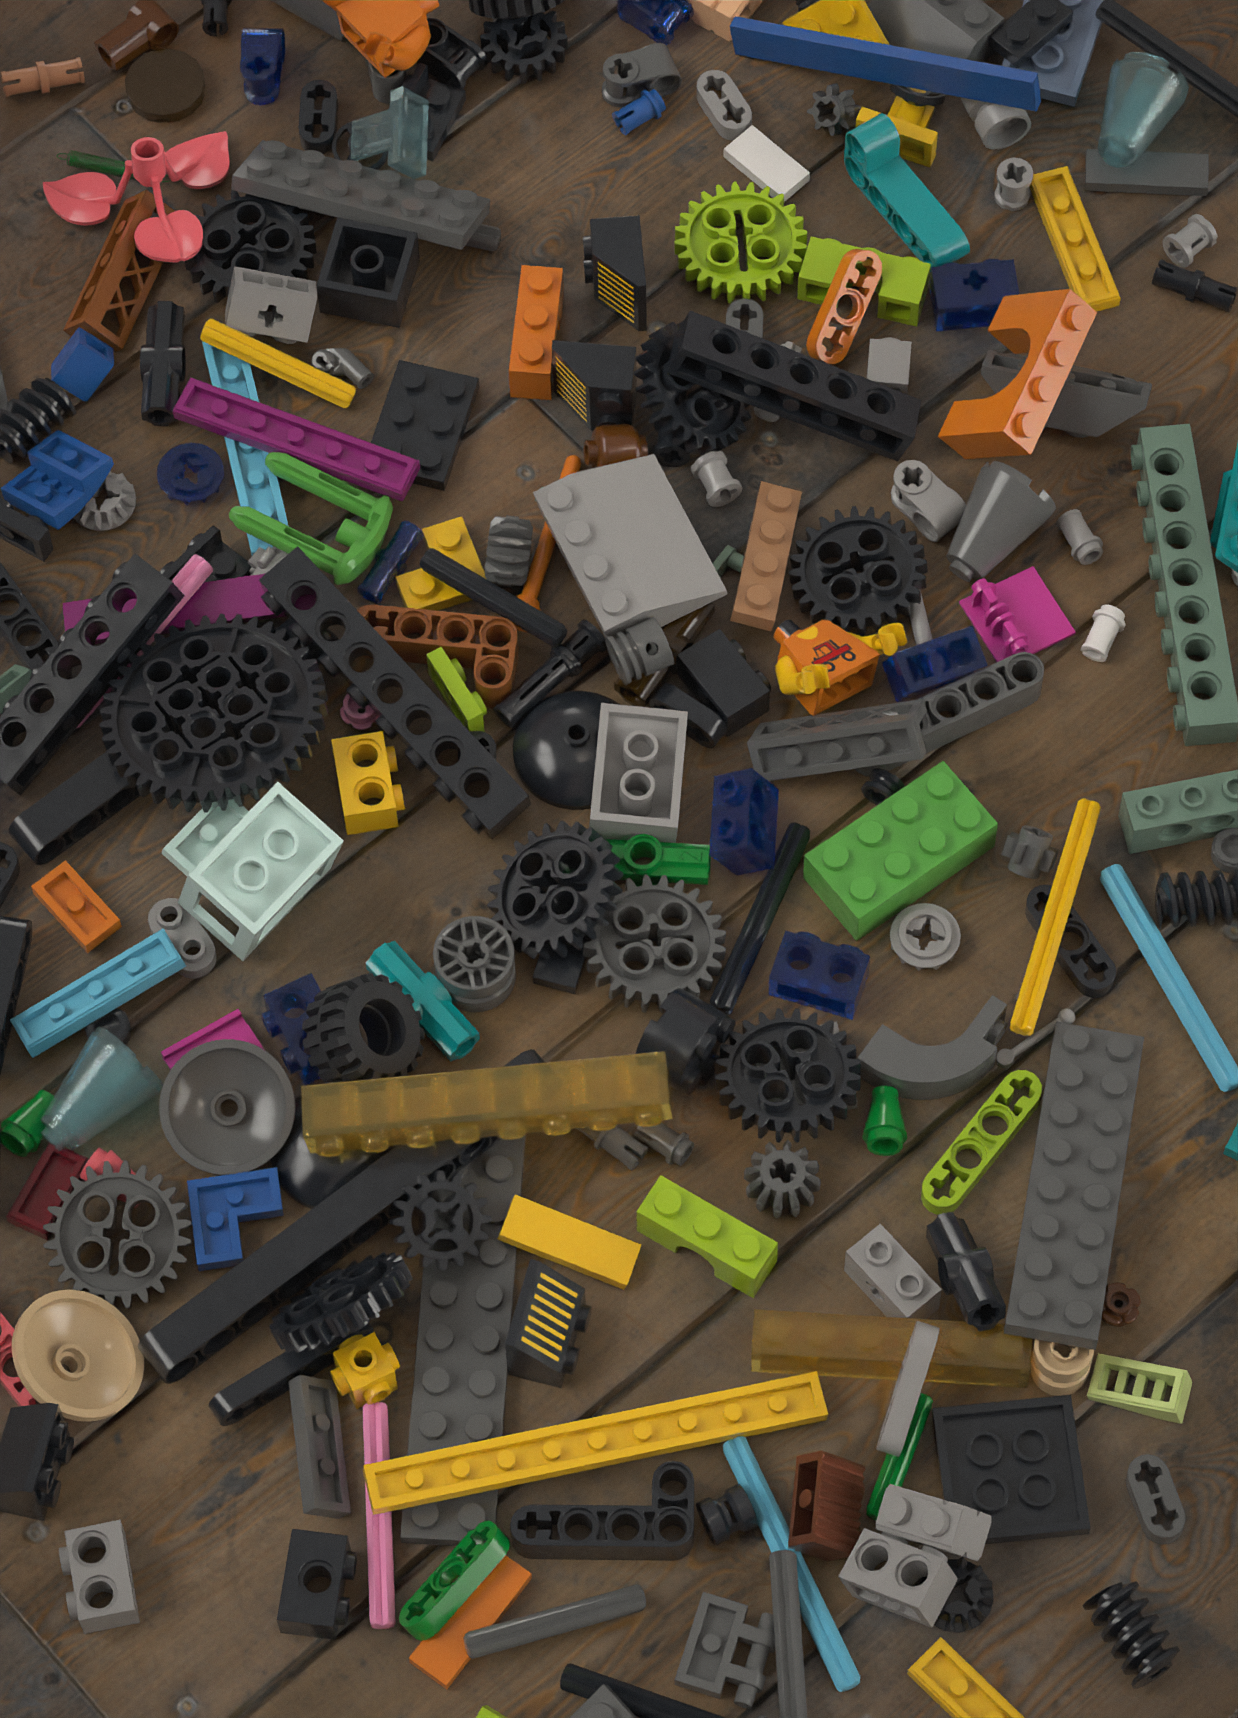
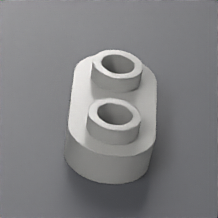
(184, 933)

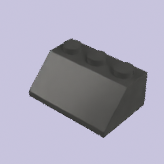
(939, 26)

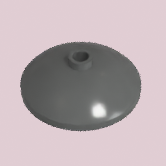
(194, 1099)

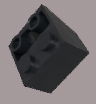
(31, 1457)

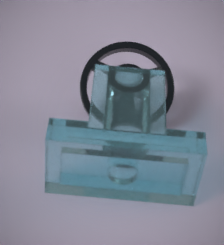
(395, 132)

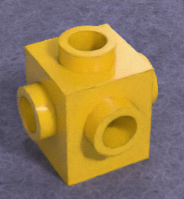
(364, 1383)

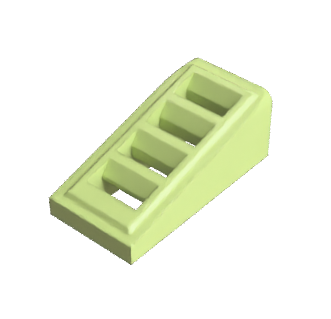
(1154, 1407)

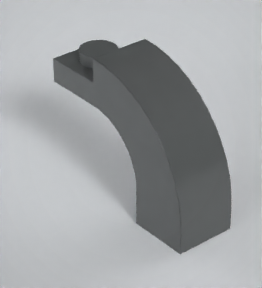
(938, 1070)

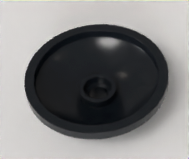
(552, 762)
(314, 1177)

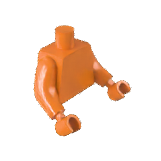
(386, 31)

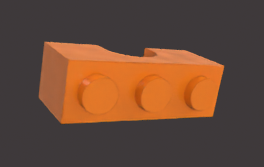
(534, 329)

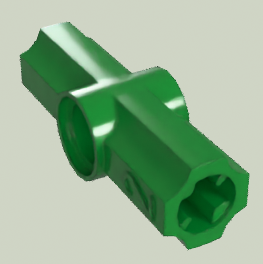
(674, 860)

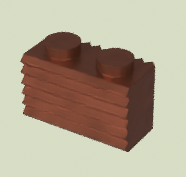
(826, 1505)

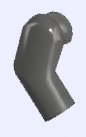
(342, 363)

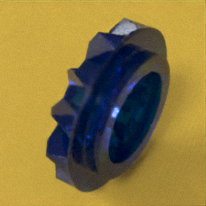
(200, 460)

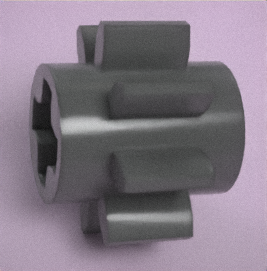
(844, 109)
(1030, 852)

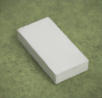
(766, 163)

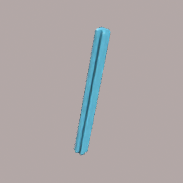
(1170, 977)
(776, 1533)

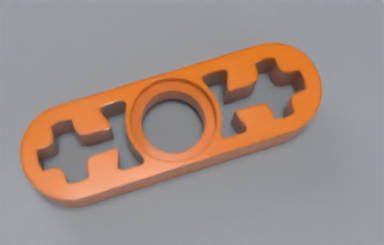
(860, 299)

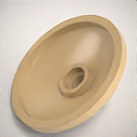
(91, 1341)

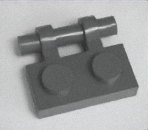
(712, 1645)

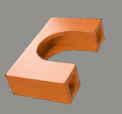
(1011, 421)

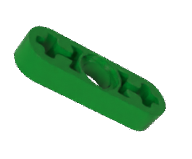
(438, 1598)

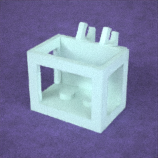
(251, 864)

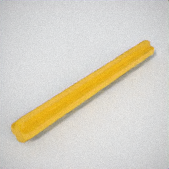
(1055, 917)

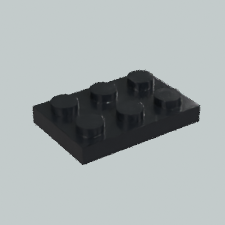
(426, 418)

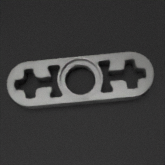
(907, 1388)

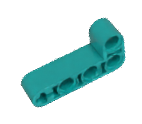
(899, 195)

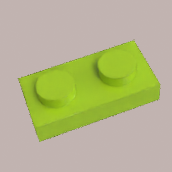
(450, 680)

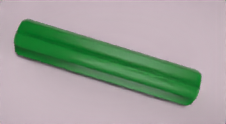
(896, 1468)

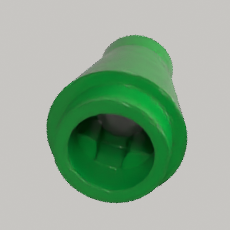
(884, 1124)
(23, 1128)

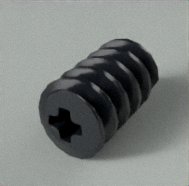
(30, 415)
(1196, 898)
(1131, 1632)

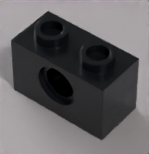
(313, 1556)

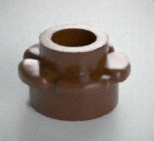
(1122, 1315)

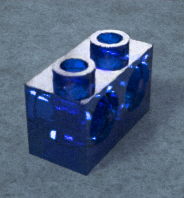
(744, 821)
(815, 984)
(277, 1002)

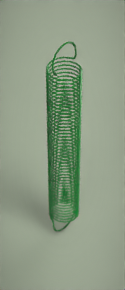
(89, 163)

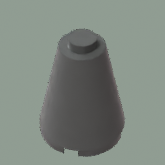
(996, 520)

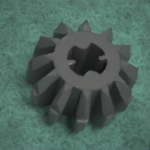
(508, 551)
(772, 1190)

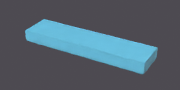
(97, 993)

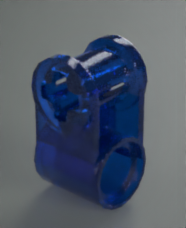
(655, 17)
(262, 63)

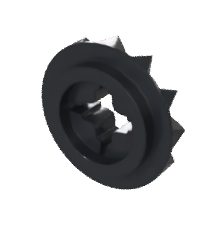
(979, 1593)

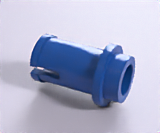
(639, 111)

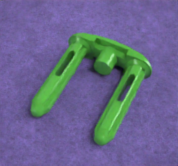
(361, 540)

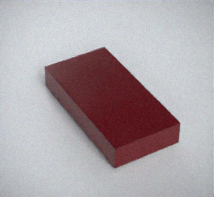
(40, 1189)

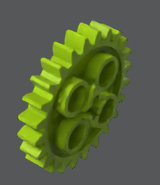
(778, 239)

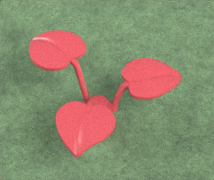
(167, 238)

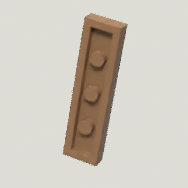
(766, 556)

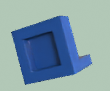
(82, 364)

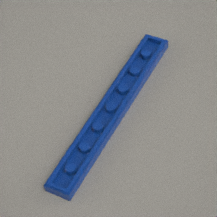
(886, 63)

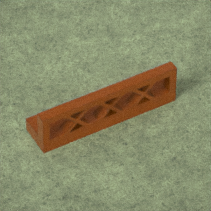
(109, 270)

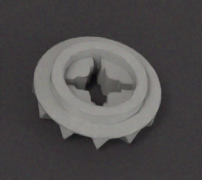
(114, 510)
(911, 923)

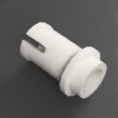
(1108, 622)

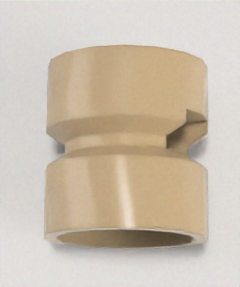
(1060, 1368)

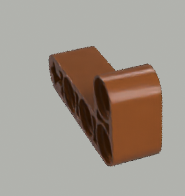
(438, 628)

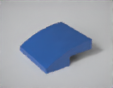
(60, 479)

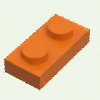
(76, 906)

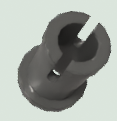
(667, 1142)

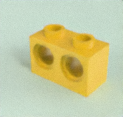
(362, 783)

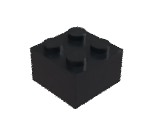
(368, 272)

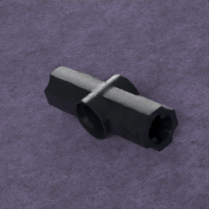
(162, 362)
(965, 1271)

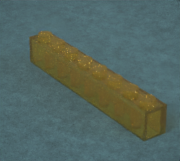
(486, 1103)

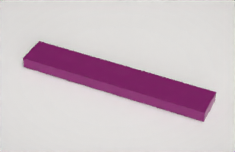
(300, 438)
(211, 599)

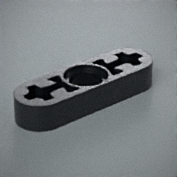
(1097, 960)

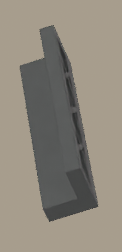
(838, 740)

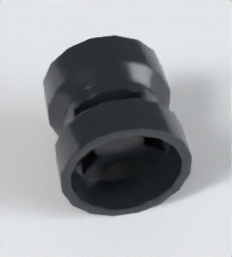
(720, 1512)

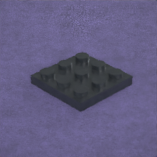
(1015, 1465)

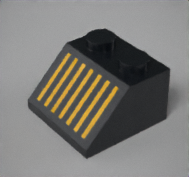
(617, 268)
(596, 381)
(546, 1326)

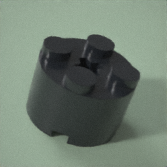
(689, 1036)

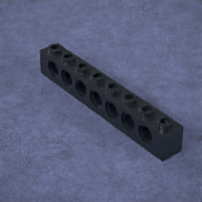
(300, 576)

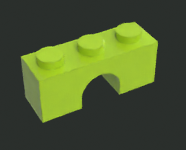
(900, 287)
(732, 1247)

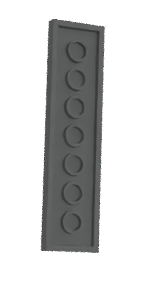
(1074, 1186)

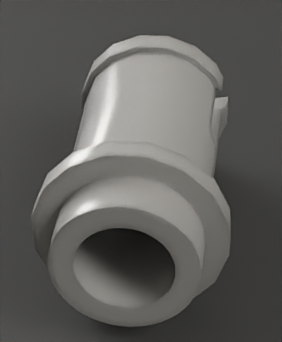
(1084, 544)

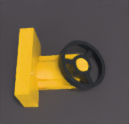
(911, 116)

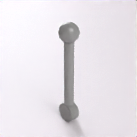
(1006, 1056)

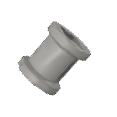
(1013, 184)
(1189, 240)
(716, 479)

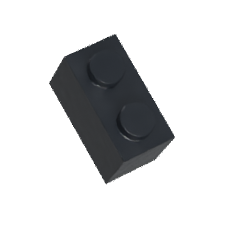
(724, 681)

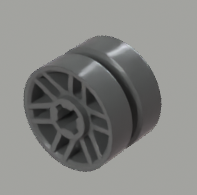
(475, 963)

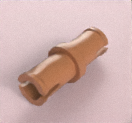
(42, 77)

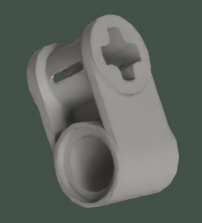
(926, 501)

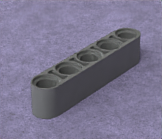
(973, 711)

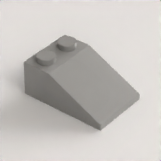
(638, 772)

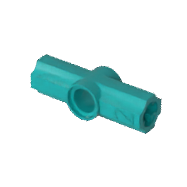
(440, 1018)

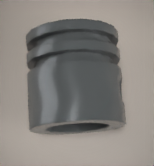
(630, 653)

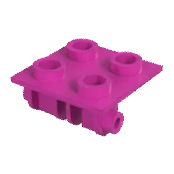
(1016, 615)

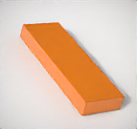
(444, 1653)

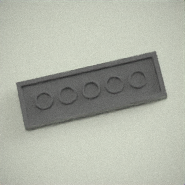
(361, 193)

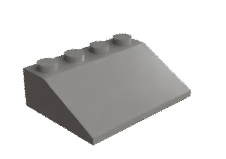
(629, 544)

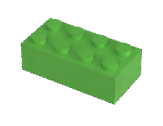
(900, 850)

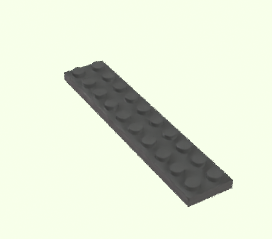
(462, 1346)

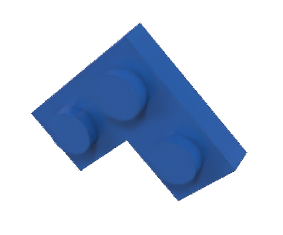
(222, 1203)

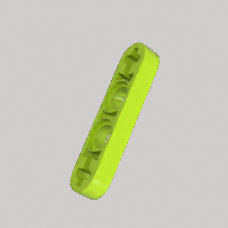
(985, 1144)

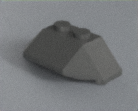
(1089, 398)

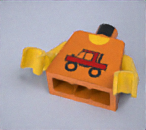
(828, 663)

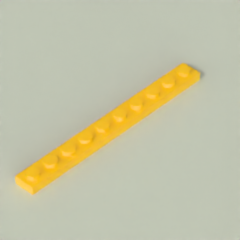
(594, 1442)

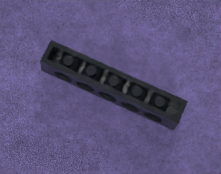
(794, 386)
(77, 696)

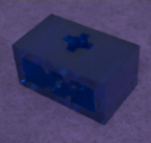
(970, 292)
(934, 663)

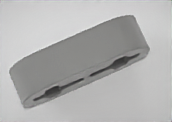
(730, 101)

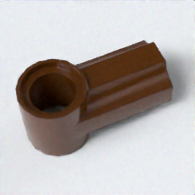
(143, 29)

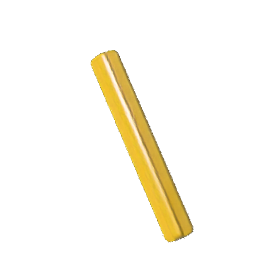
(278, 363)

